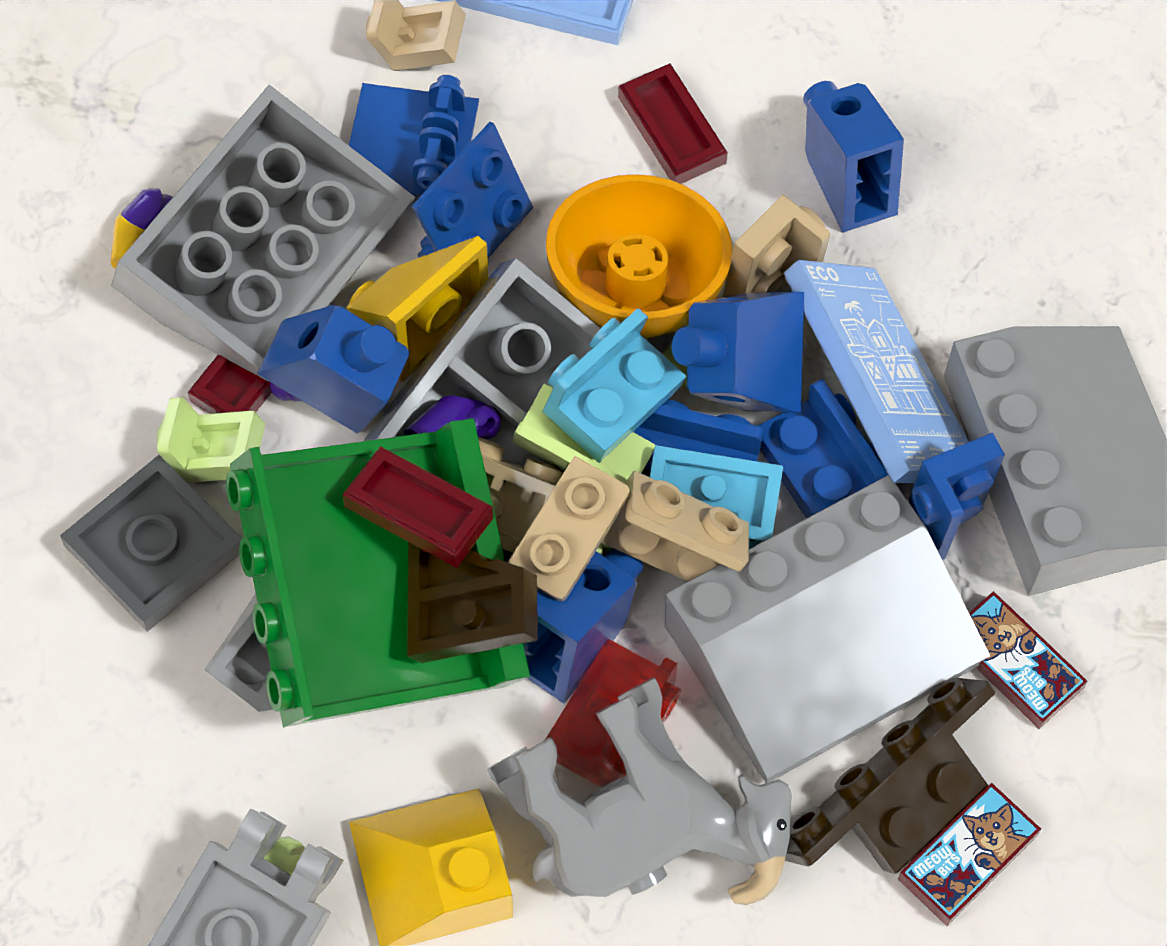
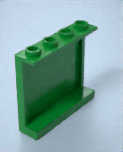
(338, 583)

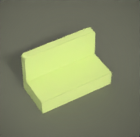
(549, 442)

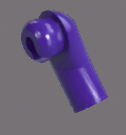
(457, 408)

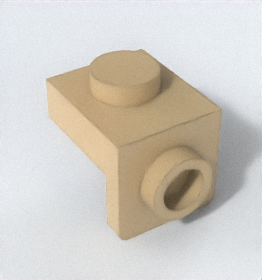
(416, 33)

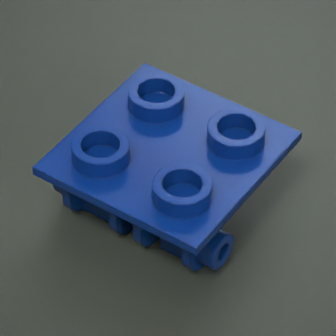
(413, 131)
(474, 197)

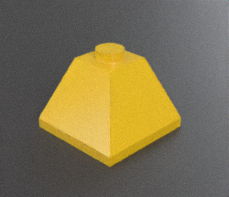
(423, 297)
(432, 869)

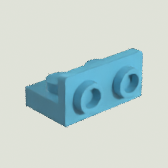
(611, 387)
(739, 485)

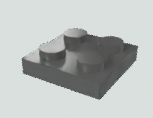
(152, 542)

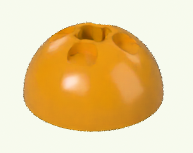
(636, 247)

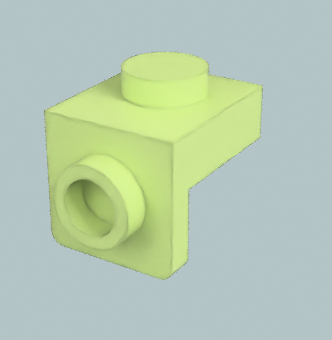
(206, 443)

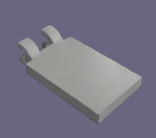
(245, 899)

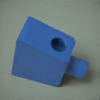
(850, 131)
(745, 350)
(336, 364)
(579, 626)

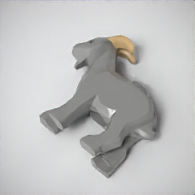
(645, 817)

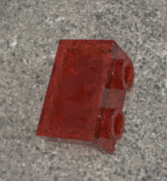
(578, 733)

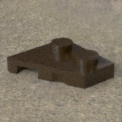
(467, 607)

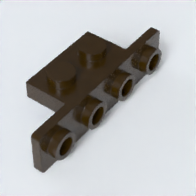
(904, 789)

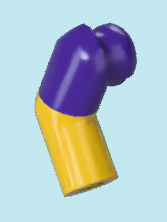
(135, 220)

